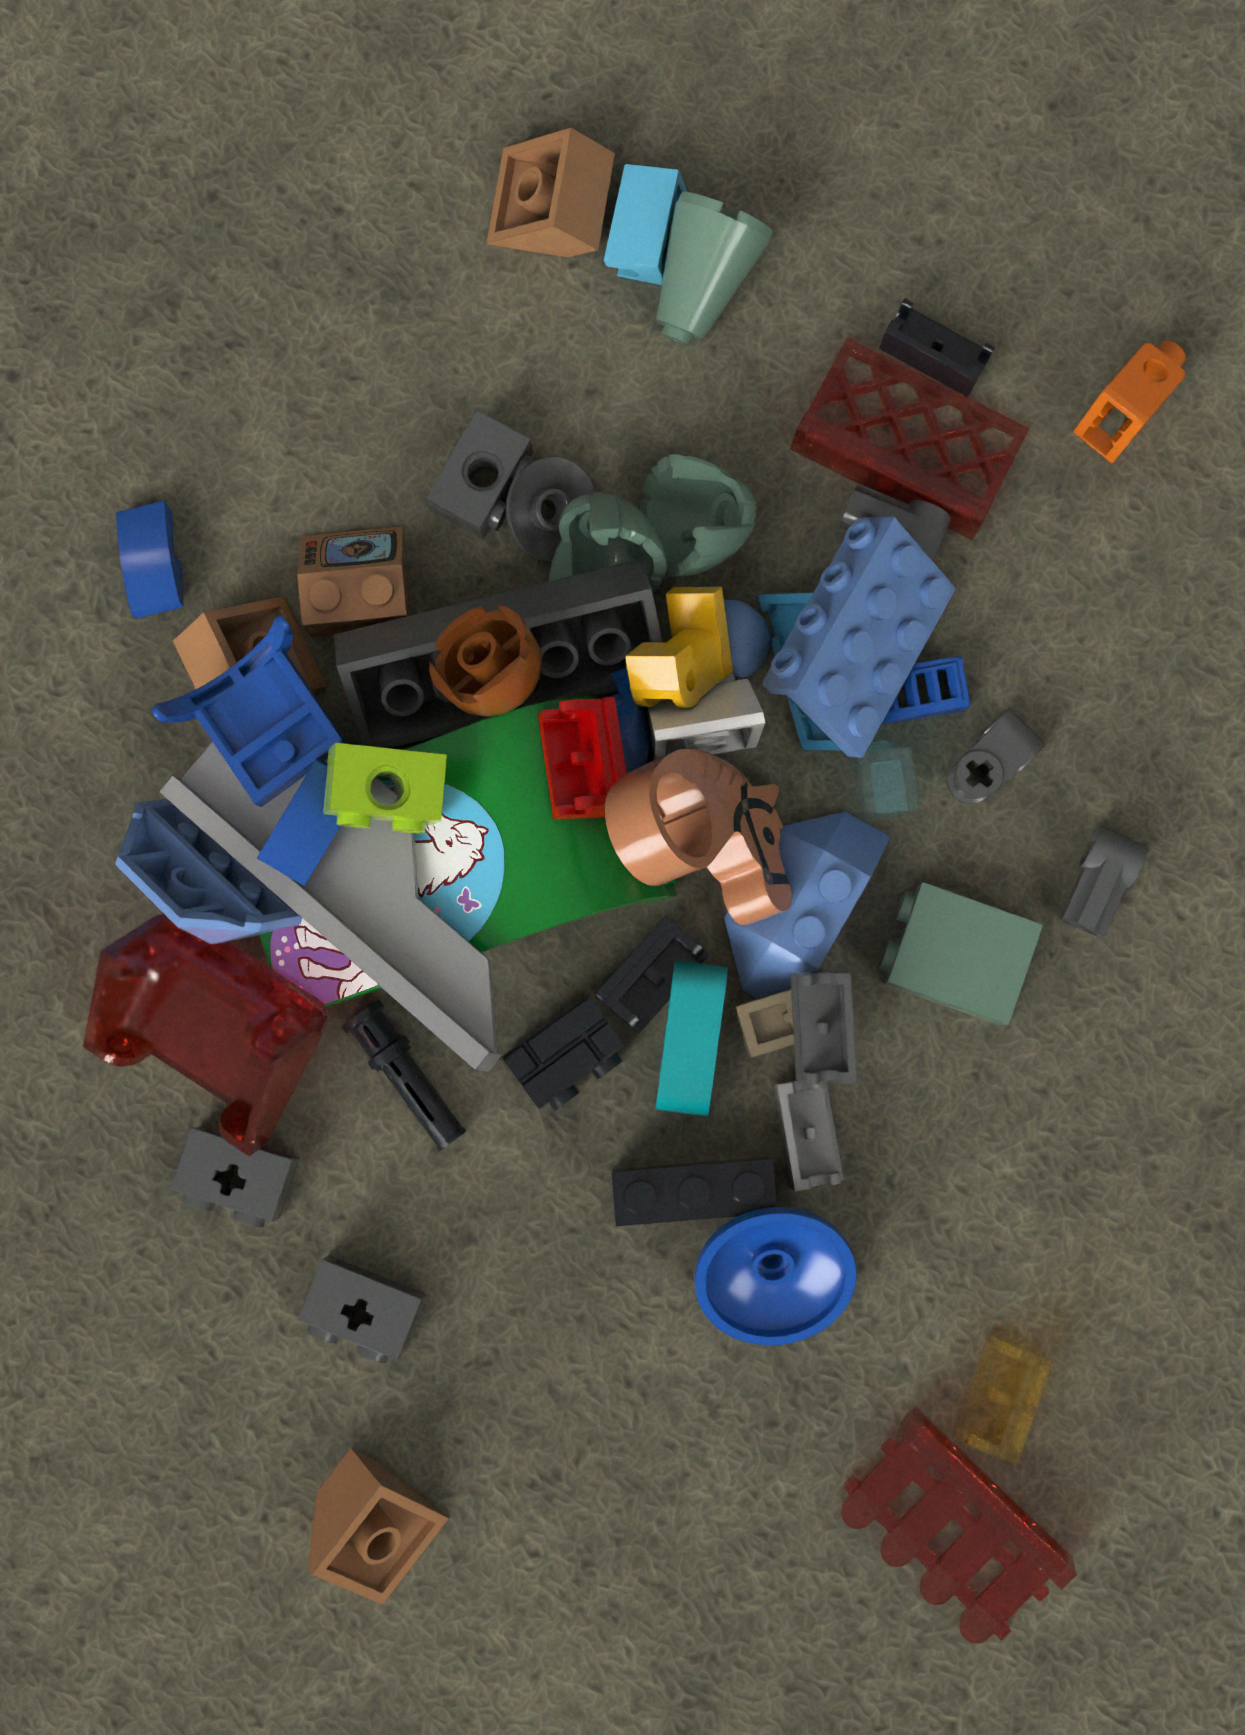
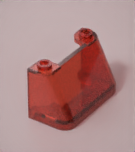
(210, 1019)

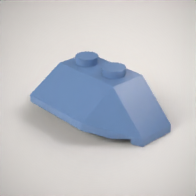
(827, 871)
(196, 878)

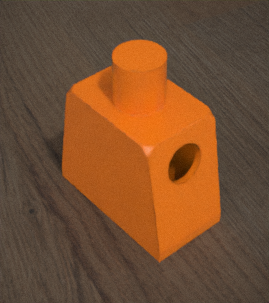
(1137, 393)

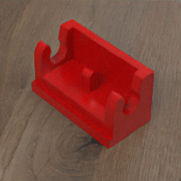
(581, 755)

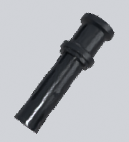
(391, 1055)

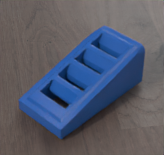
(957, 685)

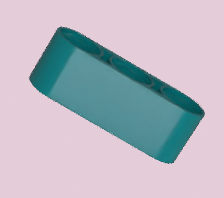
(691, 1038)

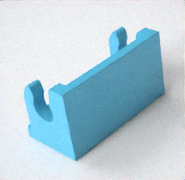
(643, 222)

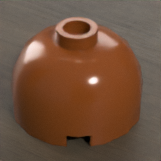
(487, 662)

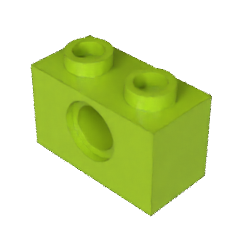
(415, 774)

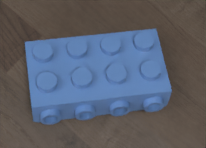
(861, 632)

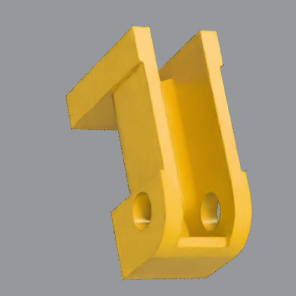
(694, 656)

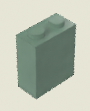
(960, 953)

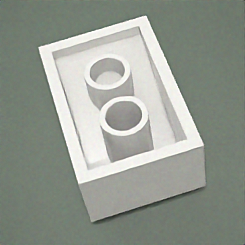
(721, 722)

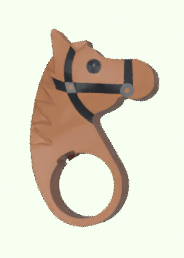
(709, 821)

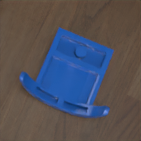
(261, 717)

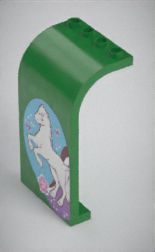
(492, 862)

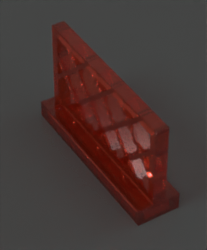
(881, 467)

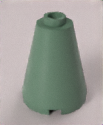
(705, 264)

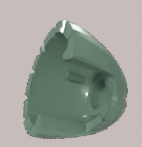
(697, 513)
(606, 532)

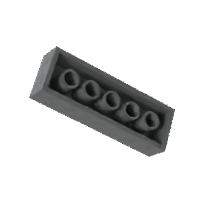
(579, 622)

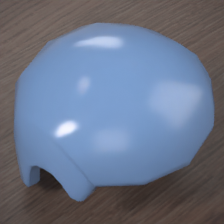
(747, 637)

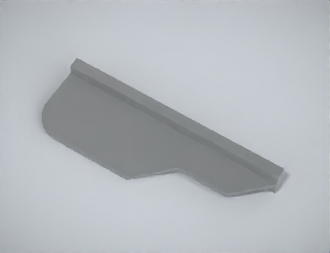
(361, 903)

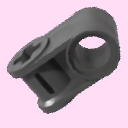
(999, 754)

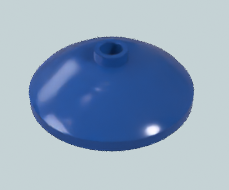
(777, 1296)

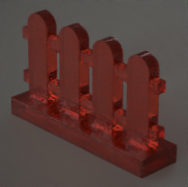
(983, 1537)

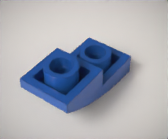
(148, 559)
(632, 723)
(302, 830)

